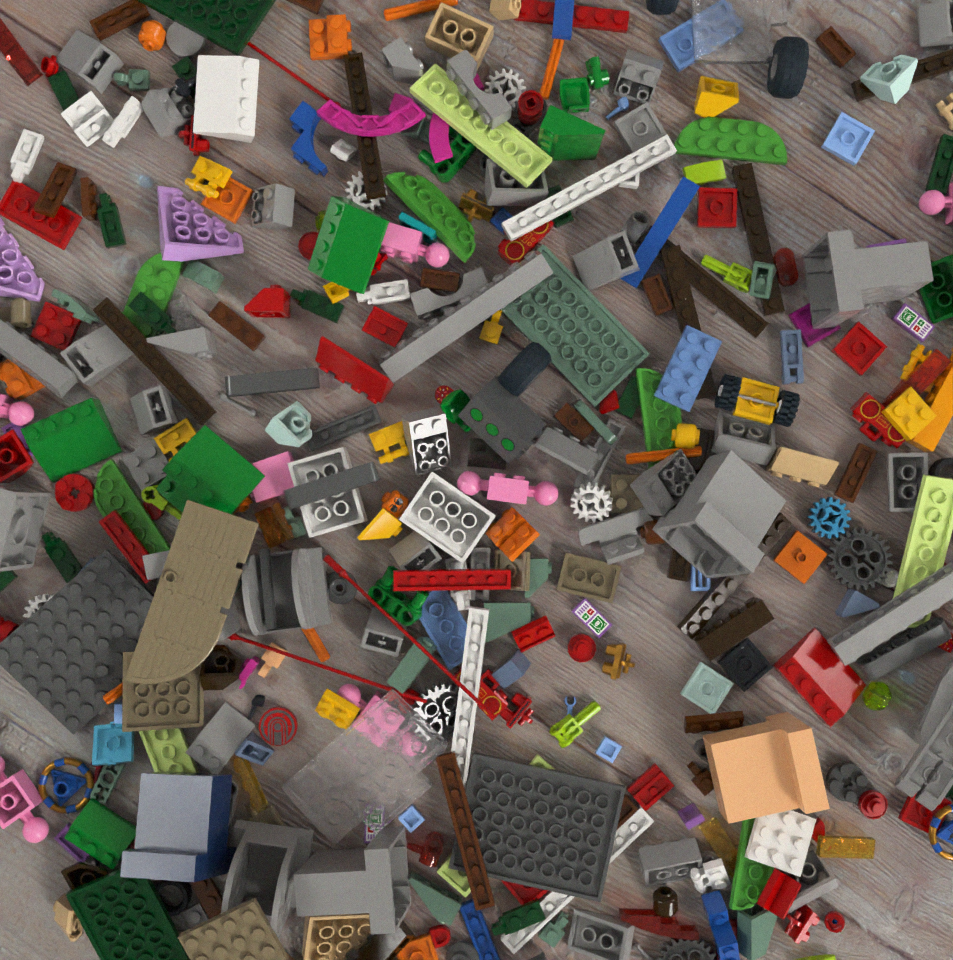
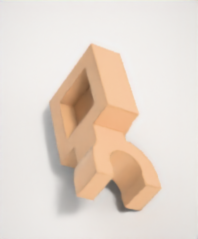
(272, 660)

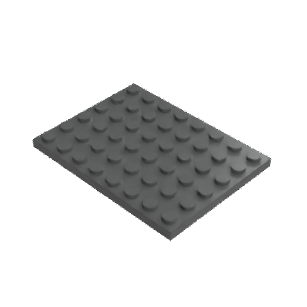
(77, 640)
(542, 825)

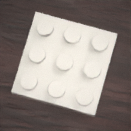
(781, 840)

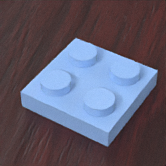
(847, 139)

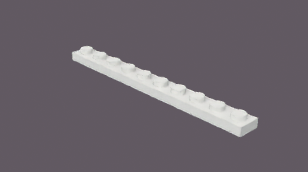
(588, 188)
(470, 678)
(554, 902)

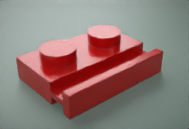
(384, 327)
(533, 633)
(650, 787)

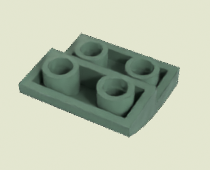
(75, 306)

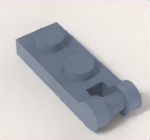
(791, 356)

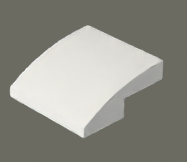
(88, 118)

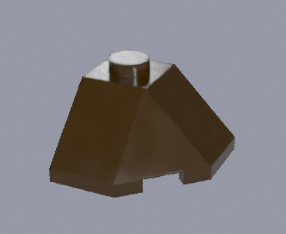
(219, 669)
(82, 873)

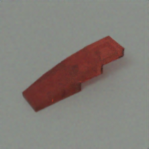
(18, 56)
(921, 376)
(650, 921)

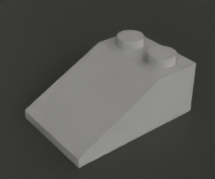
(194, 343)
(220, 738)
(600, 936)

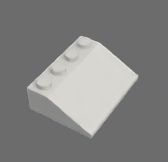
(226, 97)
(335, 511)
(447, 517)

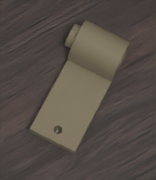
(18, 313)

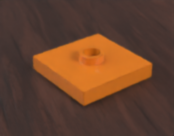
(800, 557)

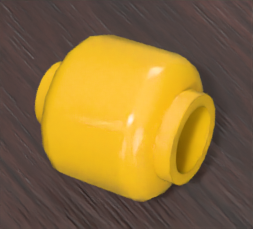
(685, 436)

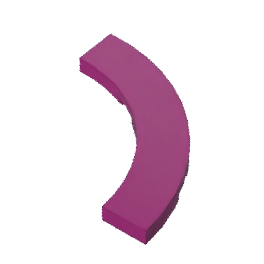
(371, 124)
(439, 133)

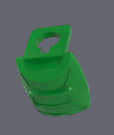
(574, 95)
(453, 405)

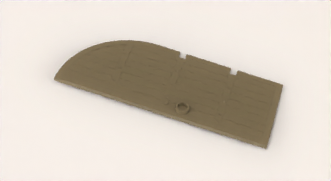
(191, 591)

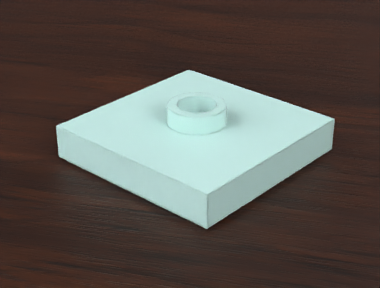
(706, 688)

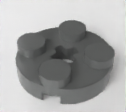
(857, 781)

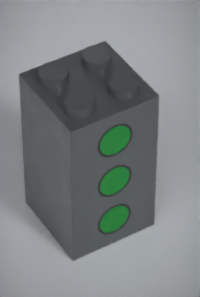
(502, 420)

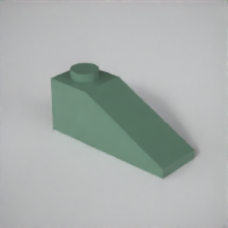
(440, 901)

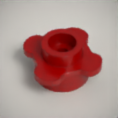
(49, 65)

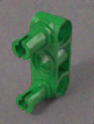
(461, 154)
(396, 602)

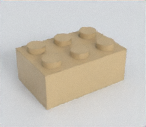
(457, 31)

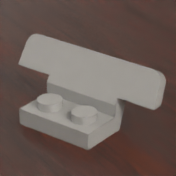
(617, 535)

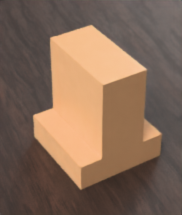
(766, 769)

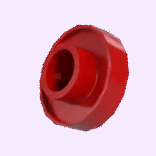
(307, 244)
(581, 647)
(872, 804)

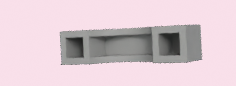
(491, 107)
(428, 303)

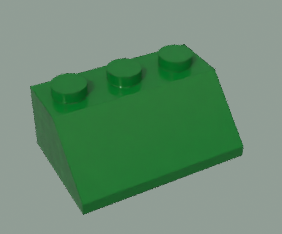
(939, 293)
(101, 833)

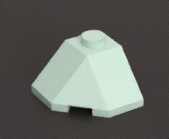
(890, 79)
(291, 426)

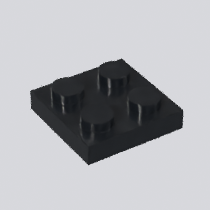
(745, 664)

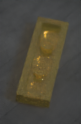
(251, 784)
(720, 844)
(845, 847)

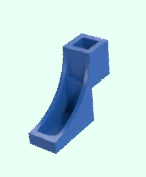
(305, 121)
(720, 926)

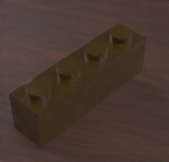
(733, 628)
(386, 945)

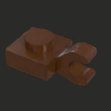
(702, 778)

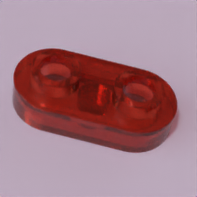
(788, 267)

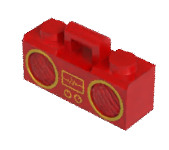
(515, 250)
(870, 411)
(493, 699)

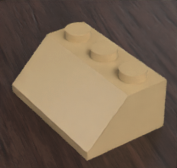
(801, 466)

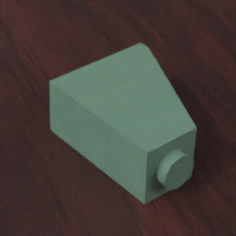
(506, 617)
(411, 665)
(754, 931)

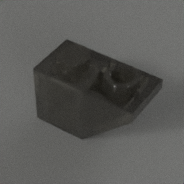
(483, 456)

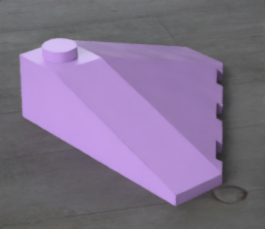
(189, 232)
(16, 271)

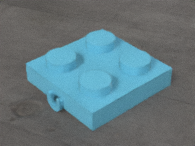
(112, 745)

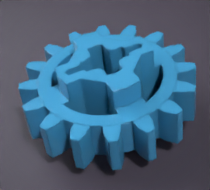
(825, 511)

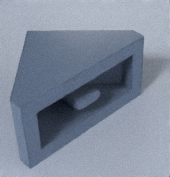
(855, 603)
(511, 669)
(254, 749)

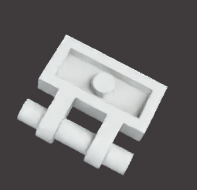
(711, 874)

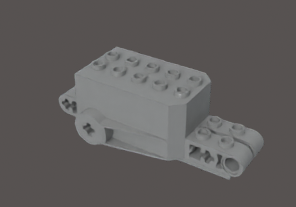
(931, 766)

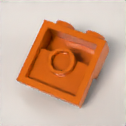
(329, 37)
(19, 382)
(511, 533)

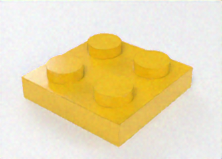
(909, 414)
(337, 709)

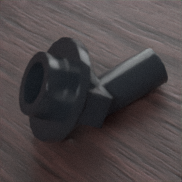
(183, 87)

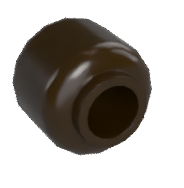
(665, 902)

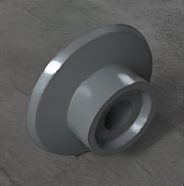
(346, 594)
(461, 950)

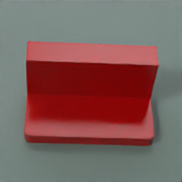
(779, 893)

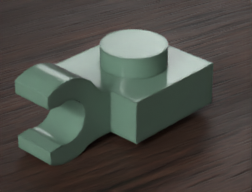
(137, 79)
(296, 523)
(554, 930)

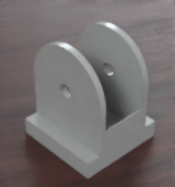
(20, 525)
(299, 591)
(266, 868)

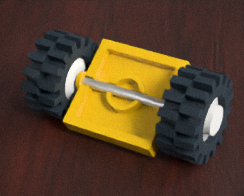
(757, 400)

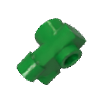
(597, 77)

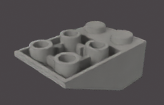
(89, 61)
(606, 261)
(96, 355)
(427, 440)
(664, 483)

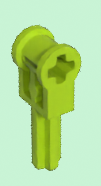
(733, 275)
(159, 501)
(570, 726)

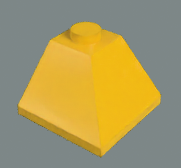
(715, 96)
(382, 526)

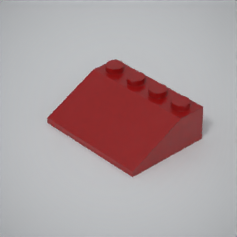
(352, 370)
(820, 677)

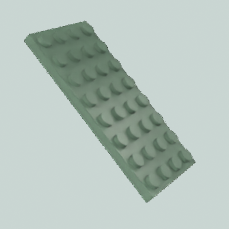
(577, 332)

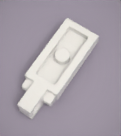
(123, 122)
(25, 154)
(385, 293)
(460, 596)

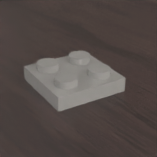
(639, 128)
(146, 464)

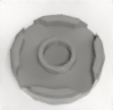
(184, 41)

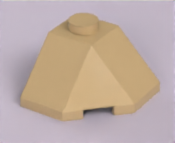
(67, 919)

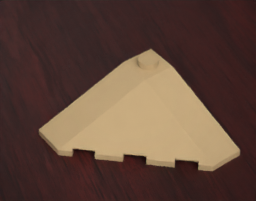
(334, 935)

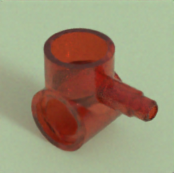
(428, 855)

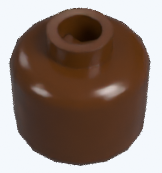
(649, 535)

